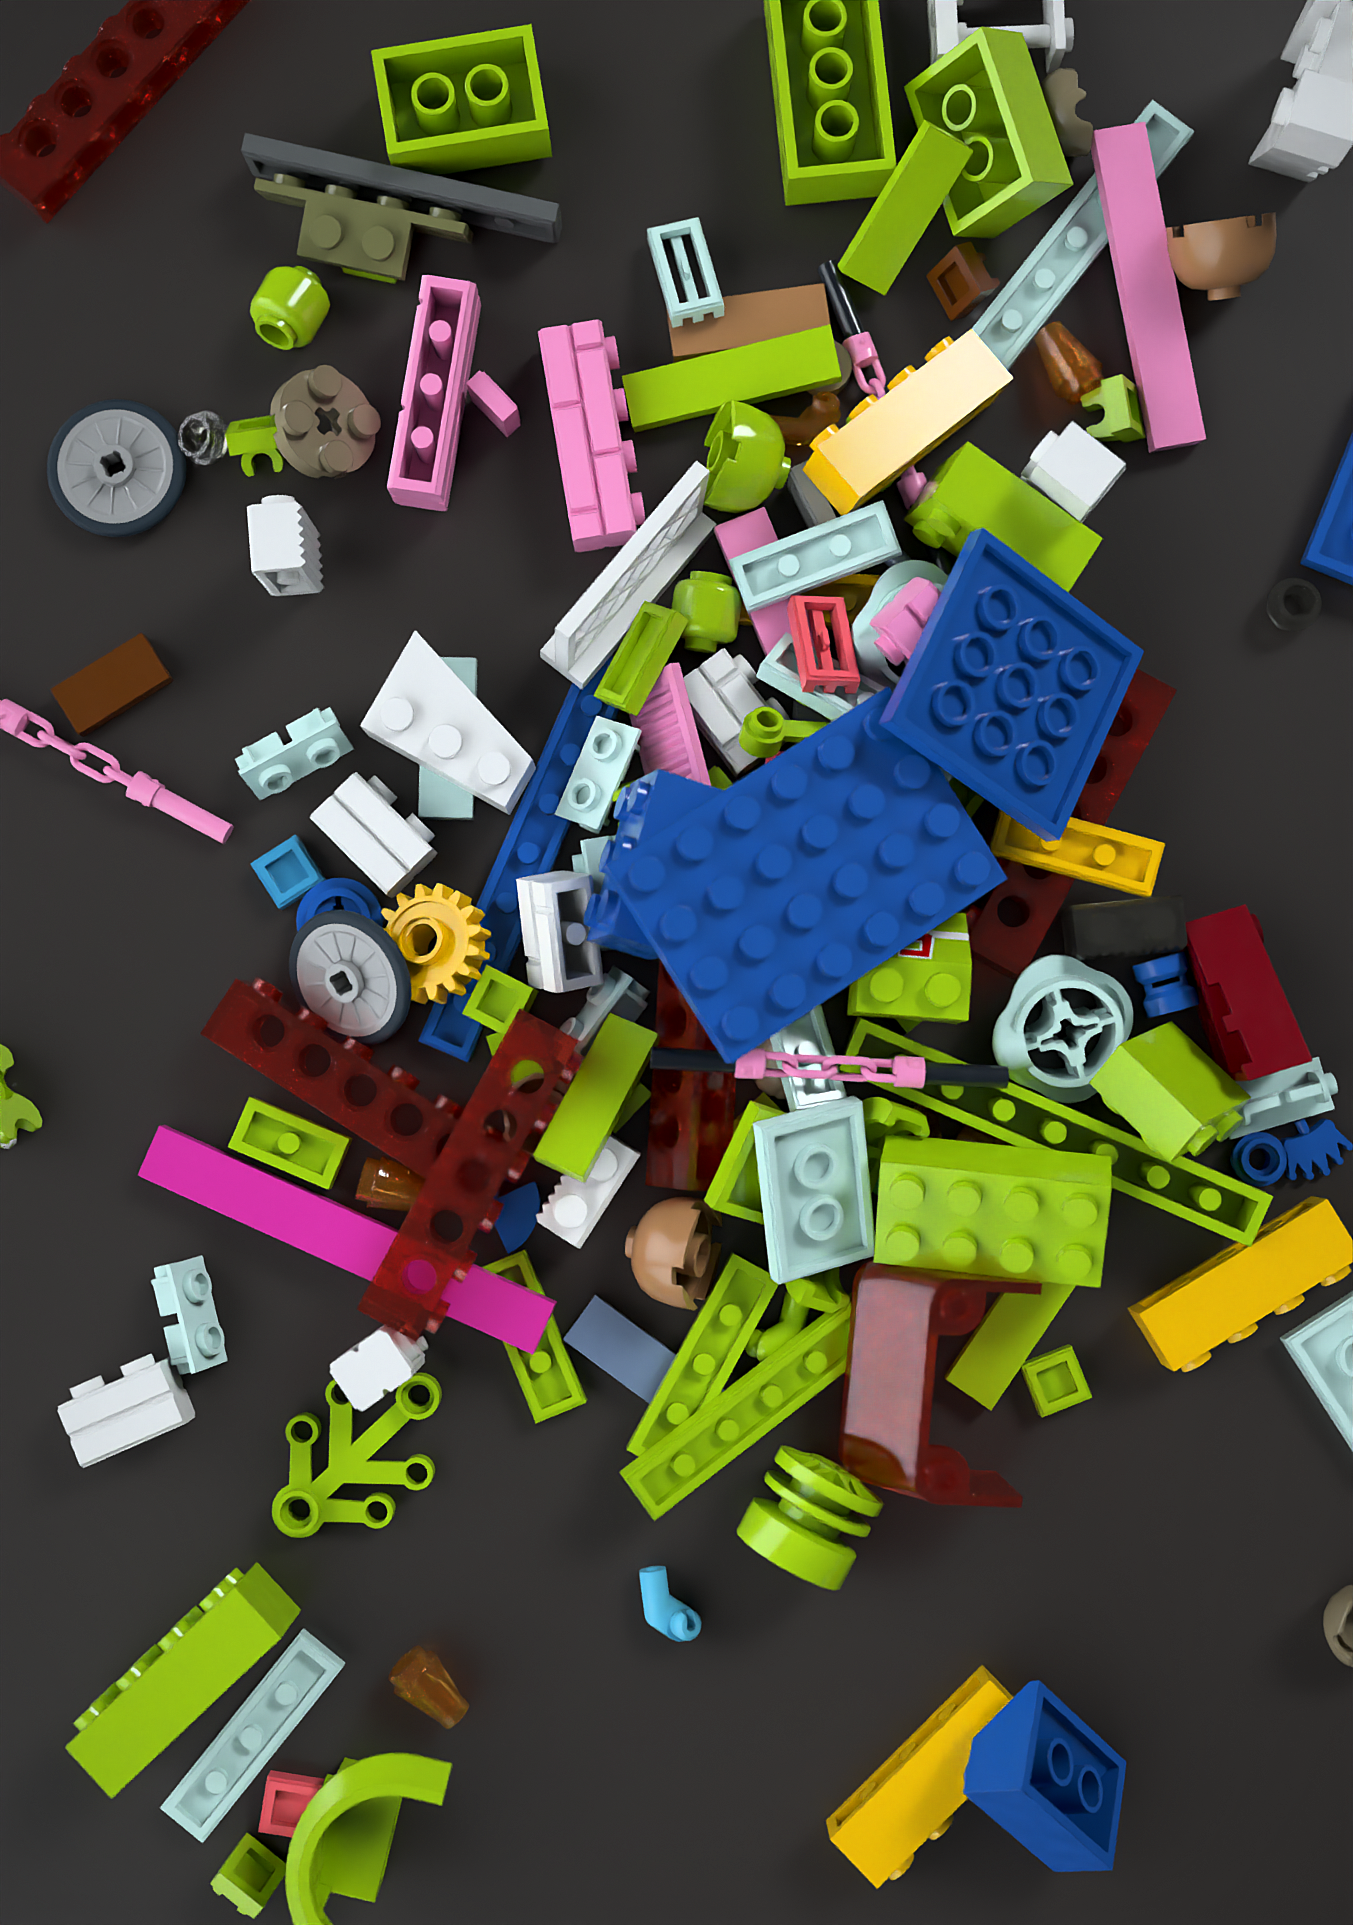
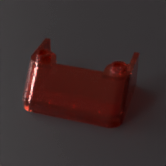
(892, 1381)

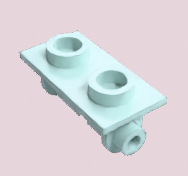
(315, 744)
(598, 773)
(616, 995)
(1286, 1097)
(197, 1338)

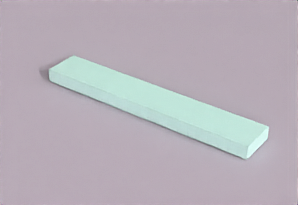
(1066, 252)

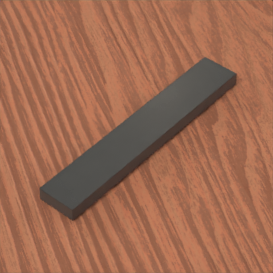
(370, 179)

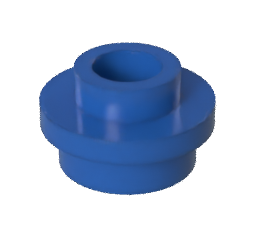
(1274, 1159)

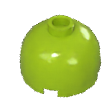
(743, 458)

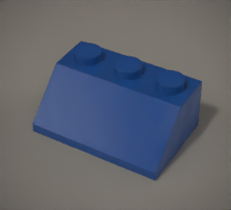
(1048, 1781)

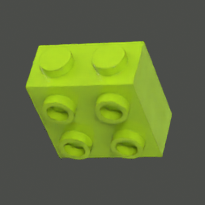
(1170, 1092)

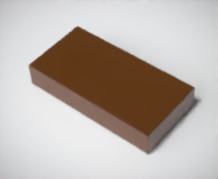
(111, 684)

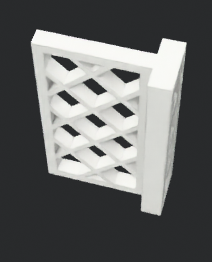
(635, 575)

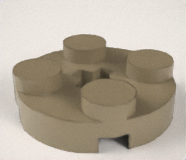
(343, 404)

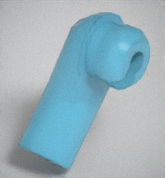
(663, 1610)

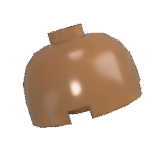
(1222, 253)
(675, 1252)

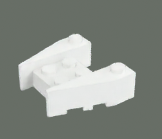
(1315, 118)

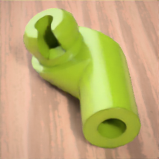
(791, 1322)

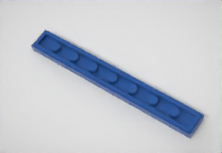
(527, 851)

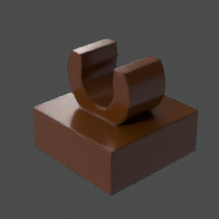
(961, 280)

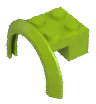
(350, 1829)

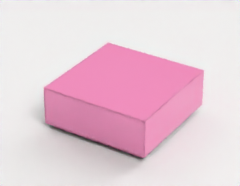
(494, 403)

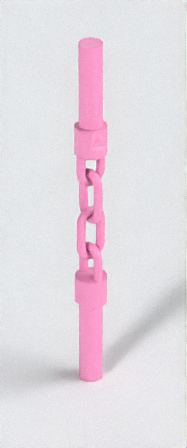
(141, 787)

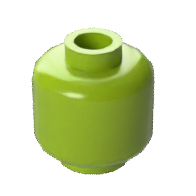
(289, 307)
(711, 608)

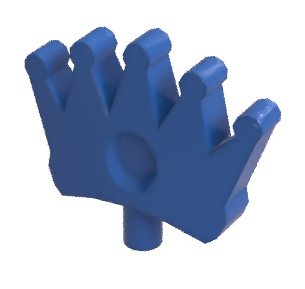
(1312, 1147)

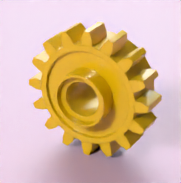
(458, 944)

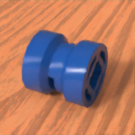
(1170, 996)

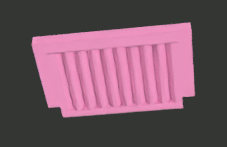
(669, 730)

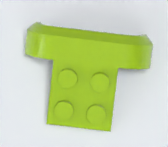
(738, 1191)

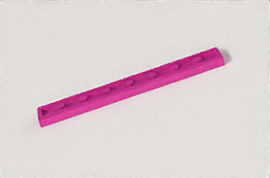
(334, 1233)

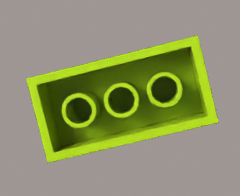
(830, 99)
(993, 1209)
(176, 1685)

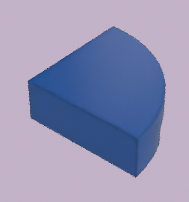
(518, 1215)

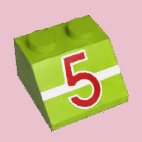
(922, 980)

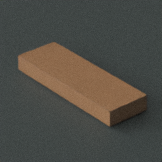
(751, 320)

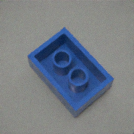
(642, 811)

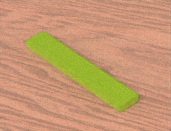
(740, 1414)

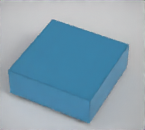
(288, 872)

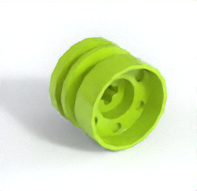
(806, 1522)

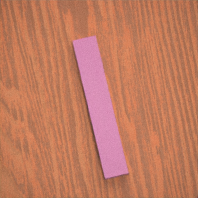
(1147, 287)

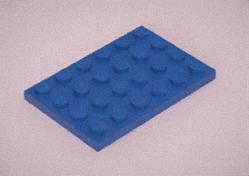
(804, 877)

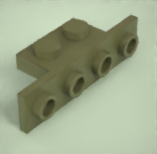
(357, 232)

